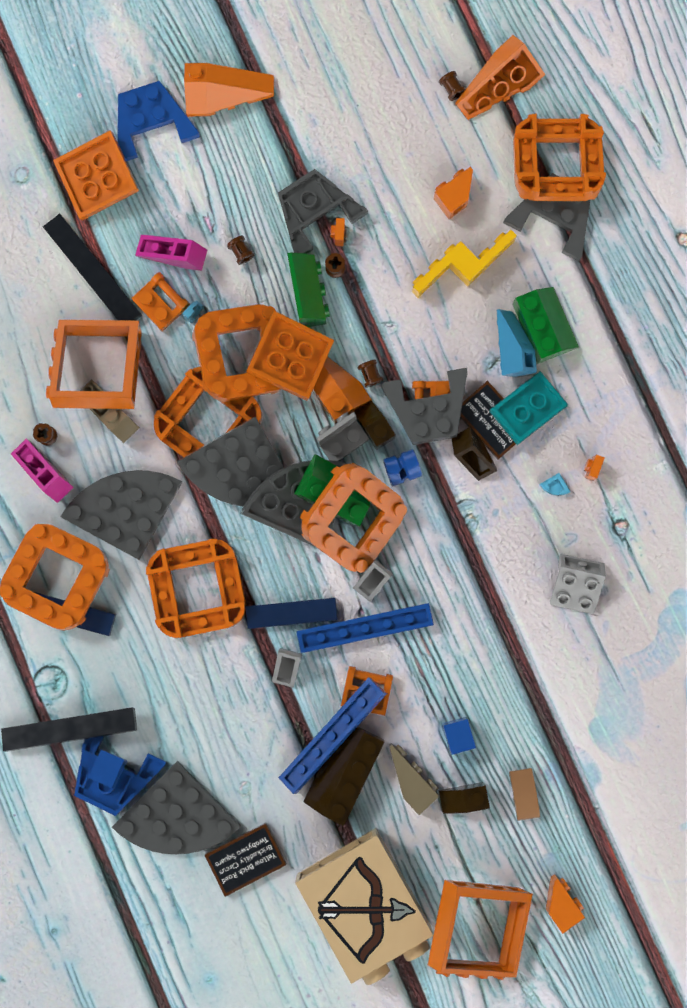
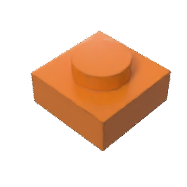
(337, 231)
(593, 467)

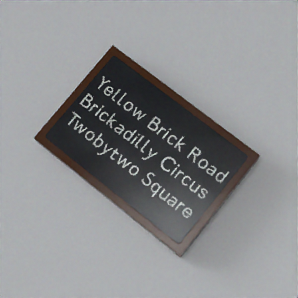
(477, 416)
(245, 859)

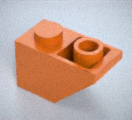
(454, 195)
(561, 907)

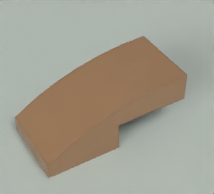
(524, 794)

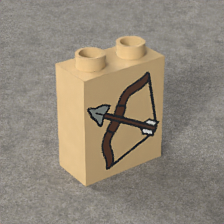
(365, 908)

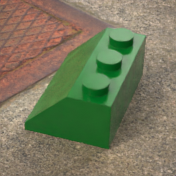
(307, 289)
(545, 323)
(317, 478)

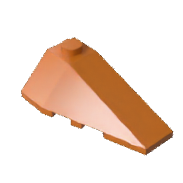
(506, 73)
(222, 87)
(339, 391)

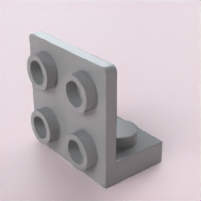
(341, 438)
(578, 584)

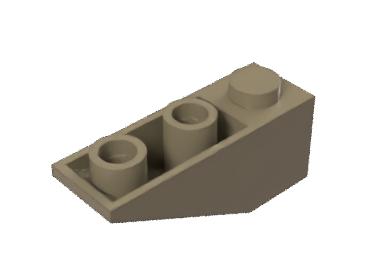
(114, 419)
(414, 787)

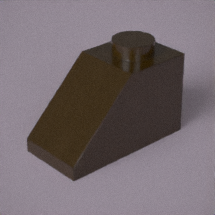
(374, 425)
(473, 454)
(464, 798)

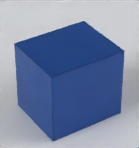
(458, 735)
(107, 769)

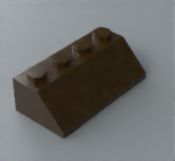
(344, 776)

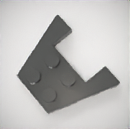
(309, 201)
(565, 214)
(429, 417)

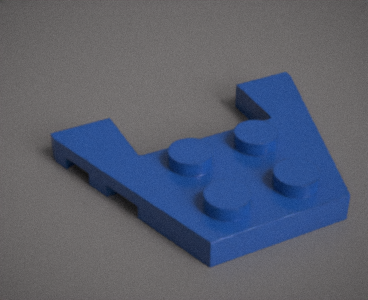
(146, 110)
(128, 786)

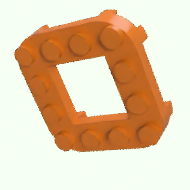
(580, 131)
(210, 356)
(181, 401)
(317, 519)
(83, 591)
(164, 595)

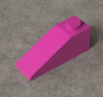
(172, 251)
(42, 471)

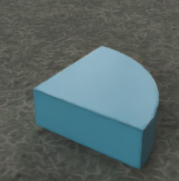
(193, 311)
(555, 486)

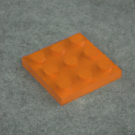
(96, 175)
(290, 355)

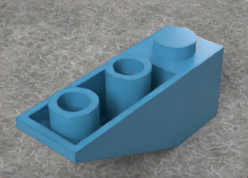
(516, 350)

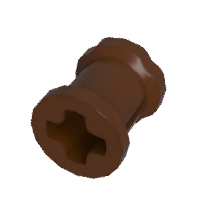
(452, 85)
(244, 256)
(339, 271)
(370, 373)
(51, 432)

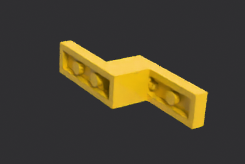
(463, 263)

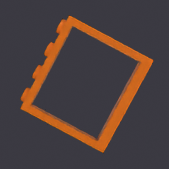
(95, 399)
(513, 935)

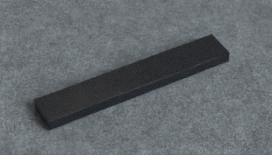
(91, 269)
(69, 729)

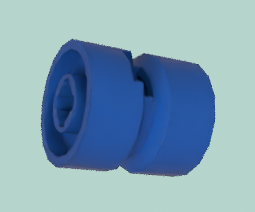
(403, 467)

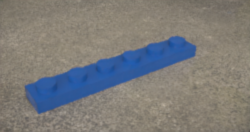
(364, 628)
(332, 735)

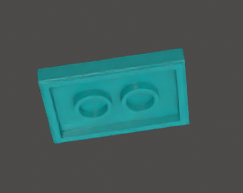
(528, 408)

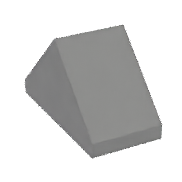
(372, 580)
(286, 667)

